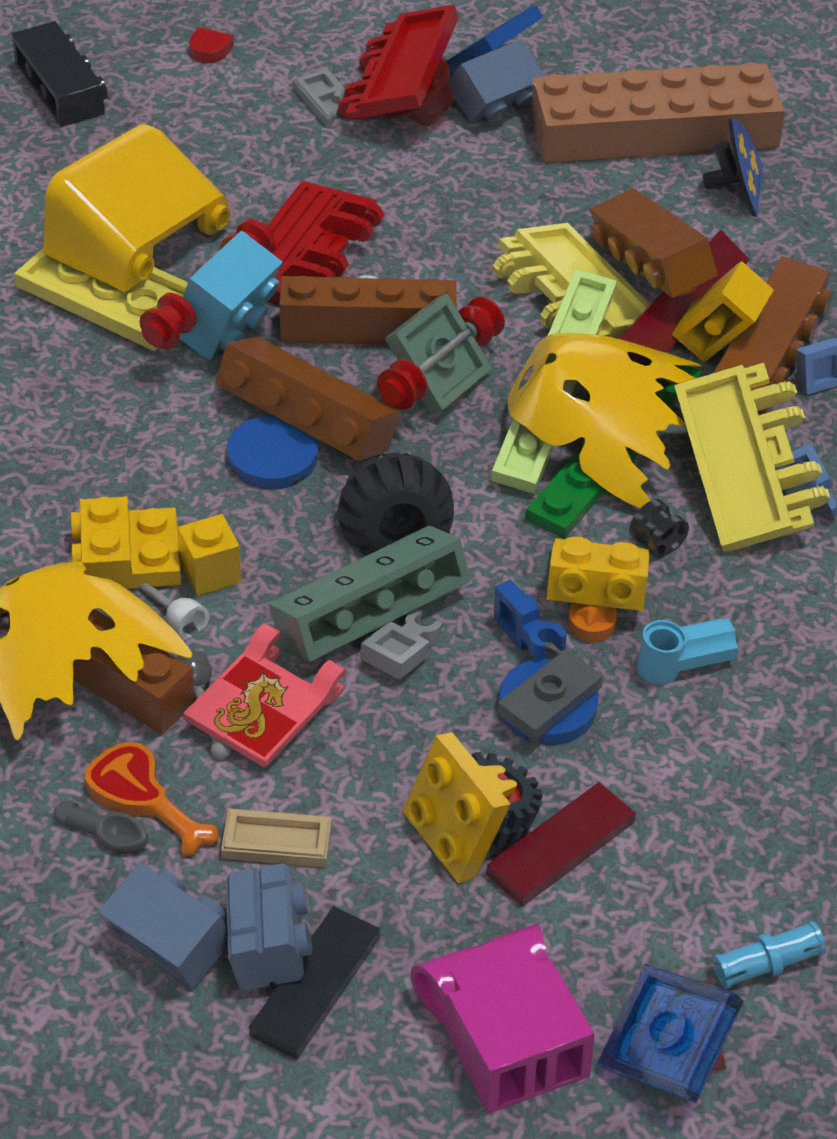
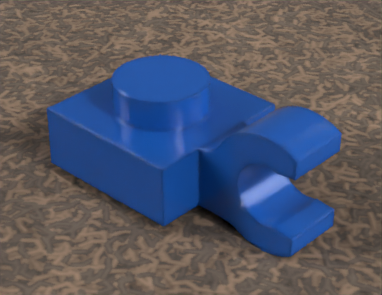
(519, 618)

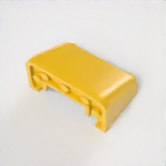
(122, 202)

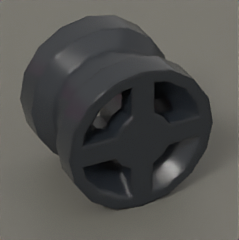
(658, 528)

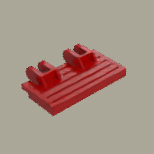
(400, 64)
(316, 229)

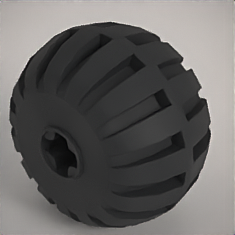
(387, 483)

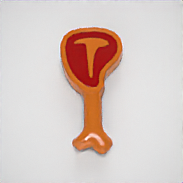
(127, 783)

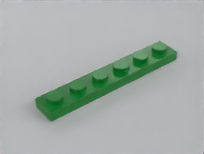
(572, 491)

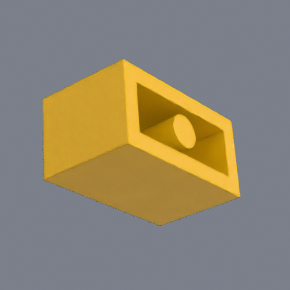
(723, 312)

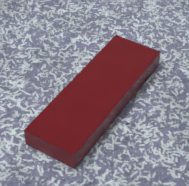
(560, 844)

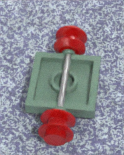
(439, 353)

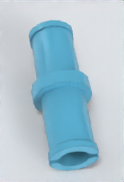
(769, 954)

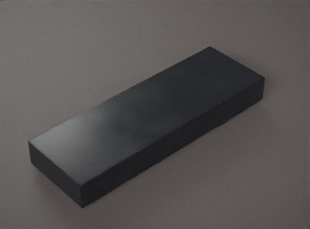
(301, 1006)

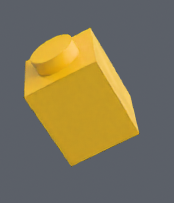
(209, 554)

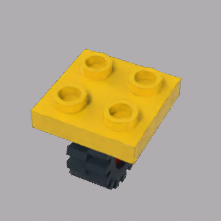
(469, 803)

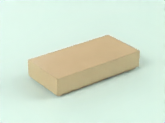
(276, 838)

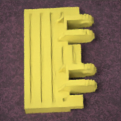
(546, 261)
(740, 455)

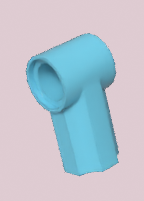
(673, 648)

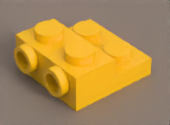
(126, 543)
(598, 573)

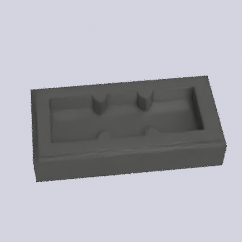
(549, 694)

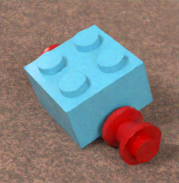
(220, 296)

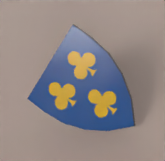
(741, 167)

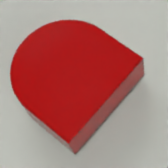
(210, 45)

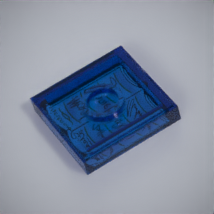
(670, 1032)

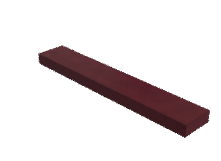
(662, 316)

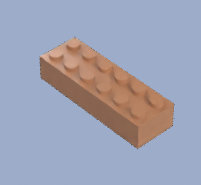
(653, 111)

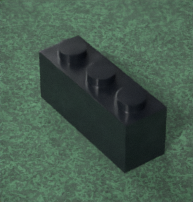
(59, 73)

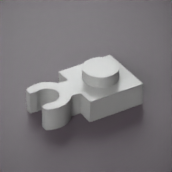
(399, 648)

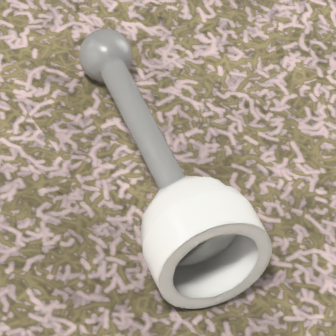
(180, 611)

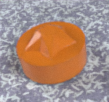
(592, 622)

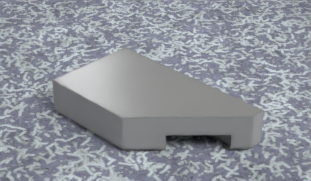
(321, 94)

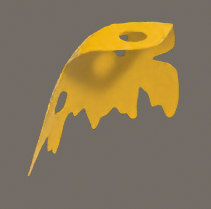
(620, 408)
(53, 629)

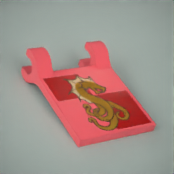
(260, 704)

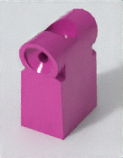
(508, 1017)

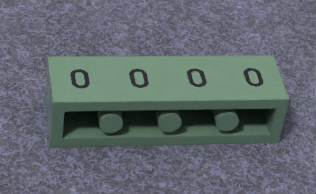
(370, 592)

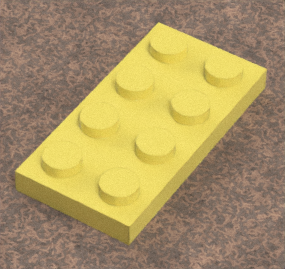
(95, 299)

